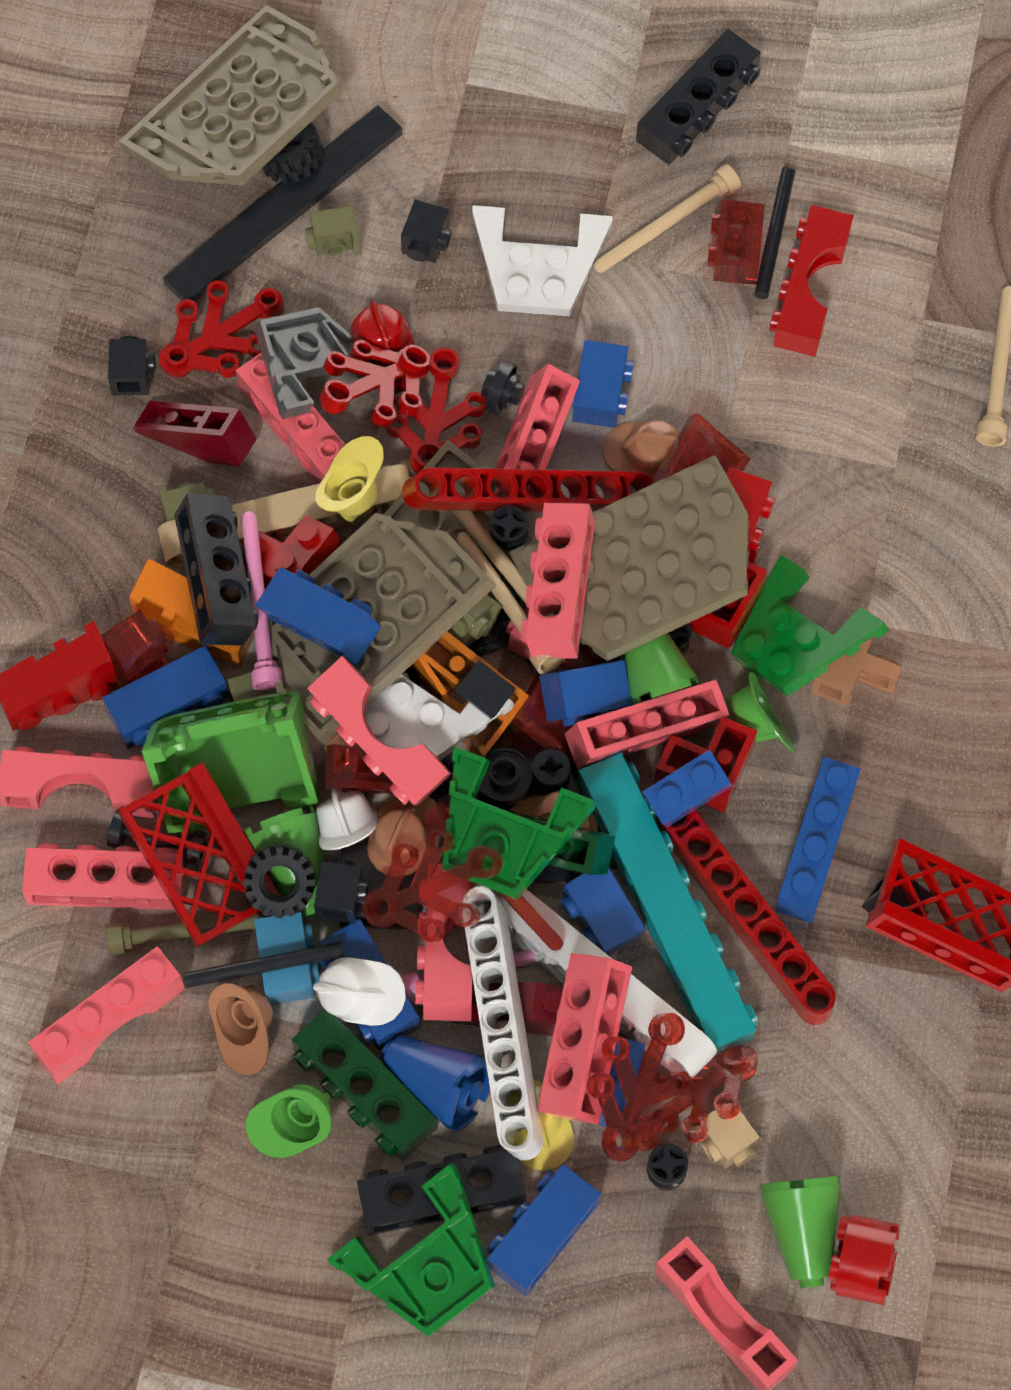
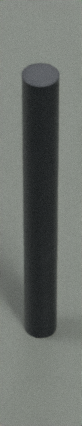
(774, 233)
(263, 964)

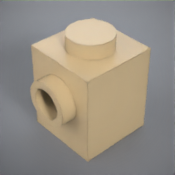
(730, 1140)

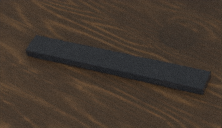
(282, 206)

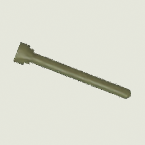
(122, 937)

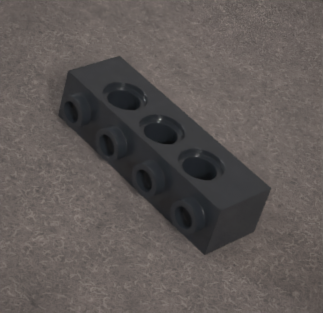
(725, 56)
(215, 570)
(385, 1216)

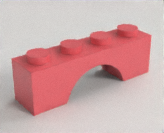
(344, 696)
(32, 776)
(447, 981)
(77, 1034)
(737, 1333)

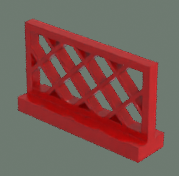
(223, 831)
(935, 940)

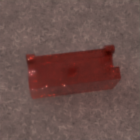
(350, 773)

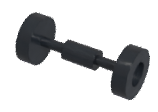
(118, 832)

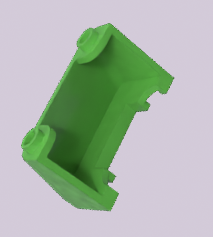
(249, 747)

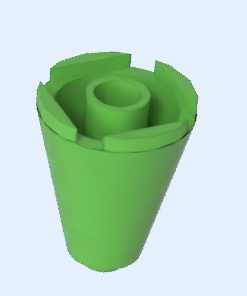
(657, 670)
(298, 831)
(804, 1225)

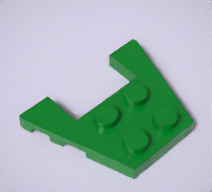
(788, 646)
(521, 842)
(437, 1274)

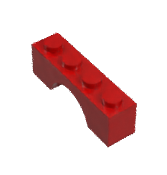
(822, 244)

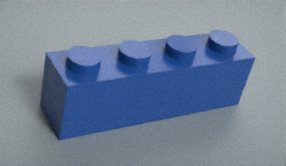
(817, 840)

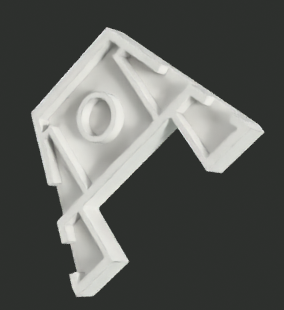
(538, 275)
(411, 716)

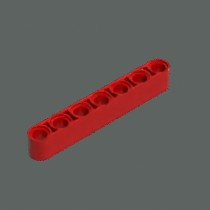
(513, 489)
(751, 927)

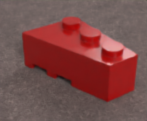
(58, 680)

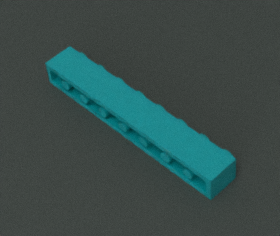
(666, 904)

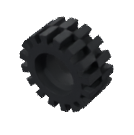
(298, 160)
(279, 856)

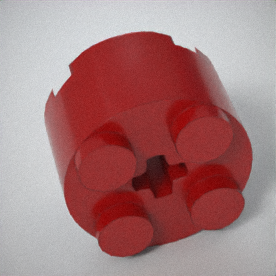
(866, 1259)

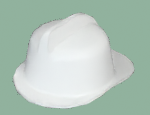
(345, 819)
(361, 991)

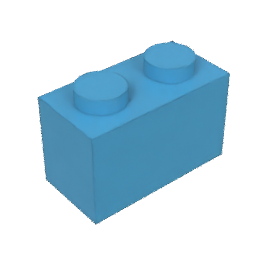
(283, 936)

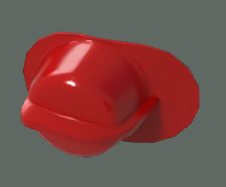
(382, 328)

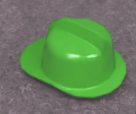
(753, 709)
(290, 1121)

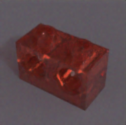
(738, 242)
(135, 647)

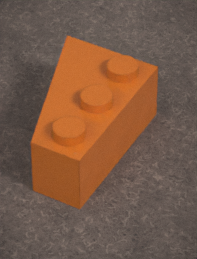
(167, 599)
(441, 671)

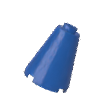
(439, 1077)

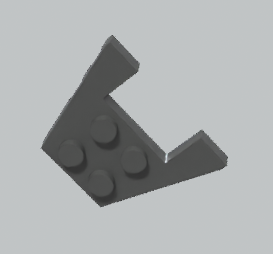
(295, 351)

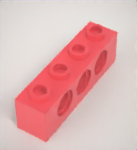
(538, 421)
(304, 435)
(561, 633)
(646, 724)
(83, 890)
(586, 1017)

